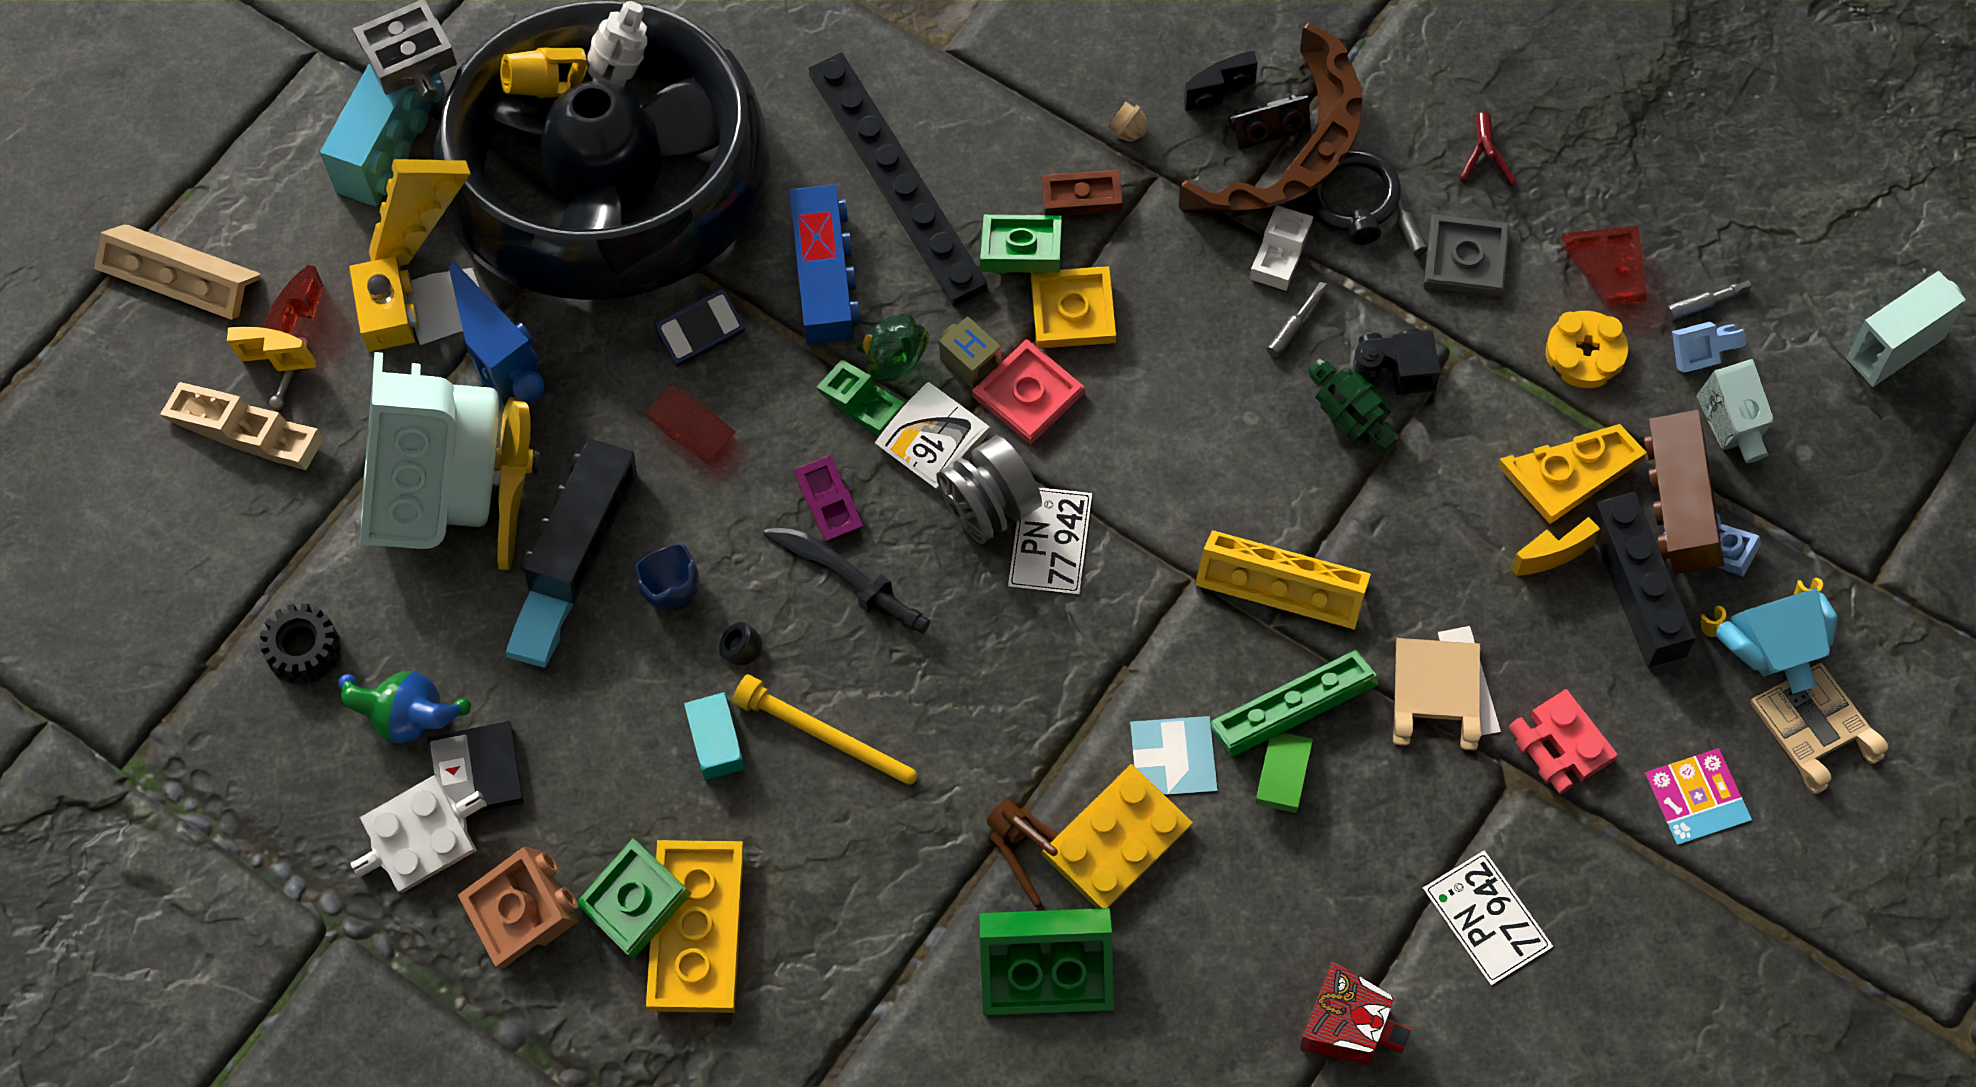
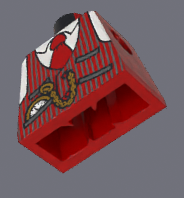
(1352, 1019)

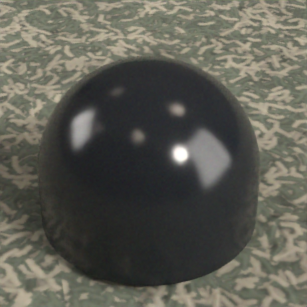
(747, 650)

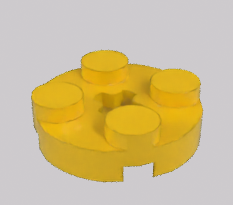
(1593, 328)

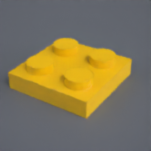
(1073, 307)

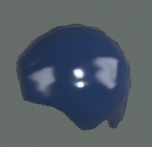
(668, 577)

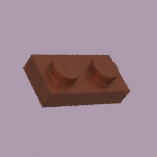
(1082, 192)

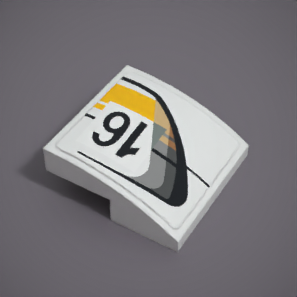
(932, 433)

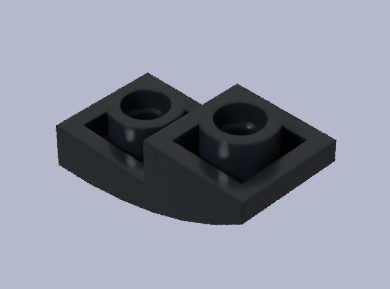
(1207, 86)

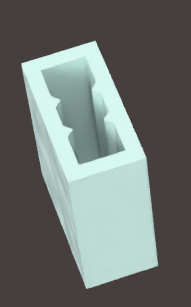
(1906, 328)

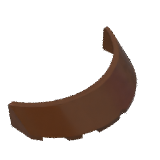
(1333, 138)

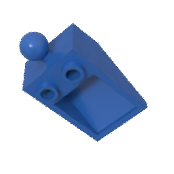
(495, 344)

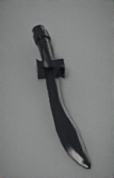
(873, 592)

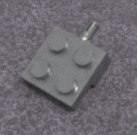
(406, 48)

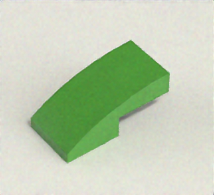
(1284, 772)

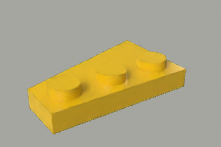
(1572, 472)

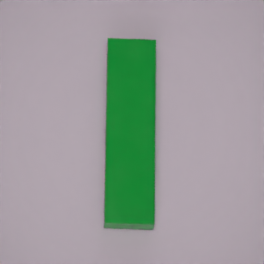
(1294, 703)

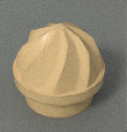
(1129, 123)

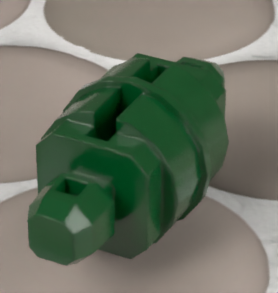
(1353, 404)

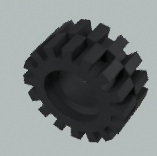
(286, 626)

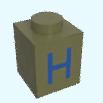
(969, 351)

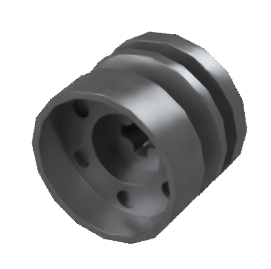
(991, 488)

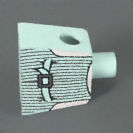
(1737, 409)

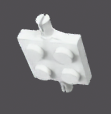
(418, 834)

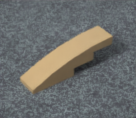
(242, 426)

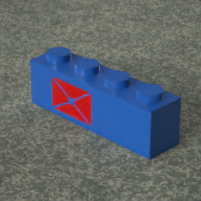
(821, 264)

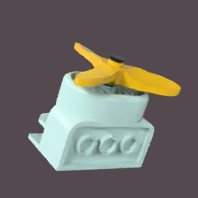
(436, 460)

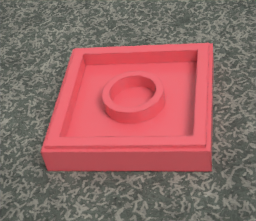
(1028, 391)

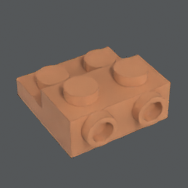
(519, 905)

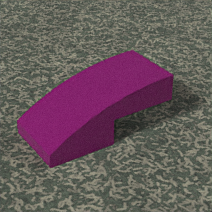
(827, 498)

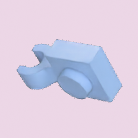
(1701, 344)

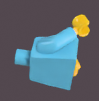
(1780, 634)

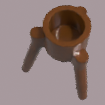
(1014, 825)

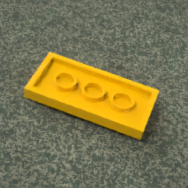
(697, 948)

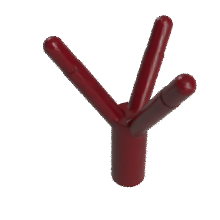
(1485, 143)

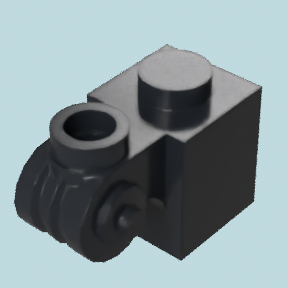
(1407, 355)

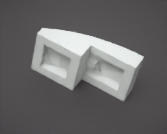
(1281, 248)

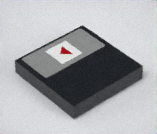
(480, 761)

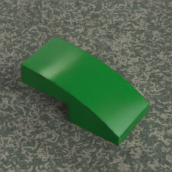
(859, 397)

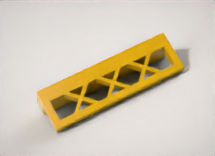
(1282, 579)

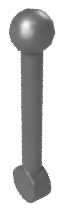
(277, 401)

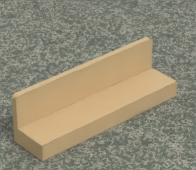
(173, 270)

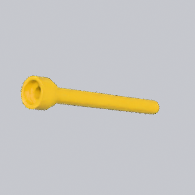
(752, 695)

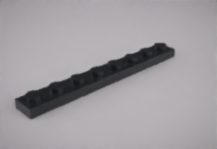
(898, 180)

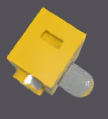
(383, 304)

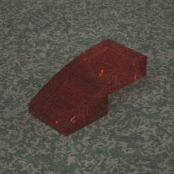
(295, 300)
(690, 422)

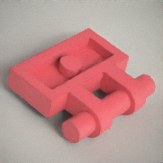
(1571, 734)

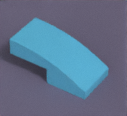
(537, 629)

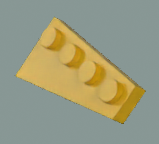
(414, 205)

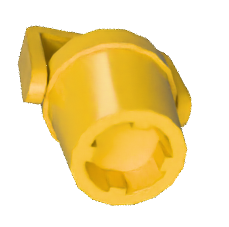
(538, 71)

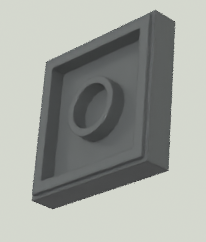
(1467, 255)

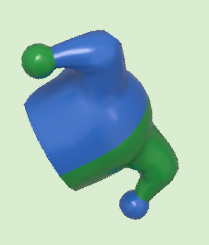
(401, 705)

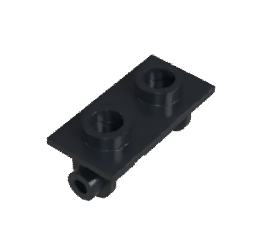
(1271, 122)

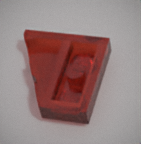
(1610, 262)

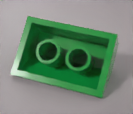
(1046, 961)

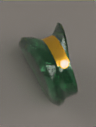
(893, 346)

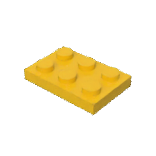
(1117, 838)

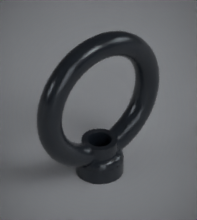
(1362, 223)

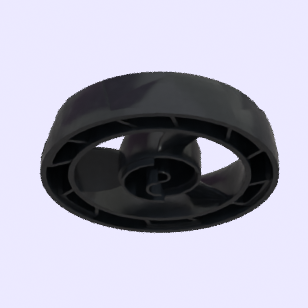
(606, 156)

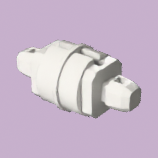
(618, 45)

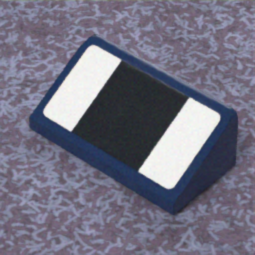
(699, 327)

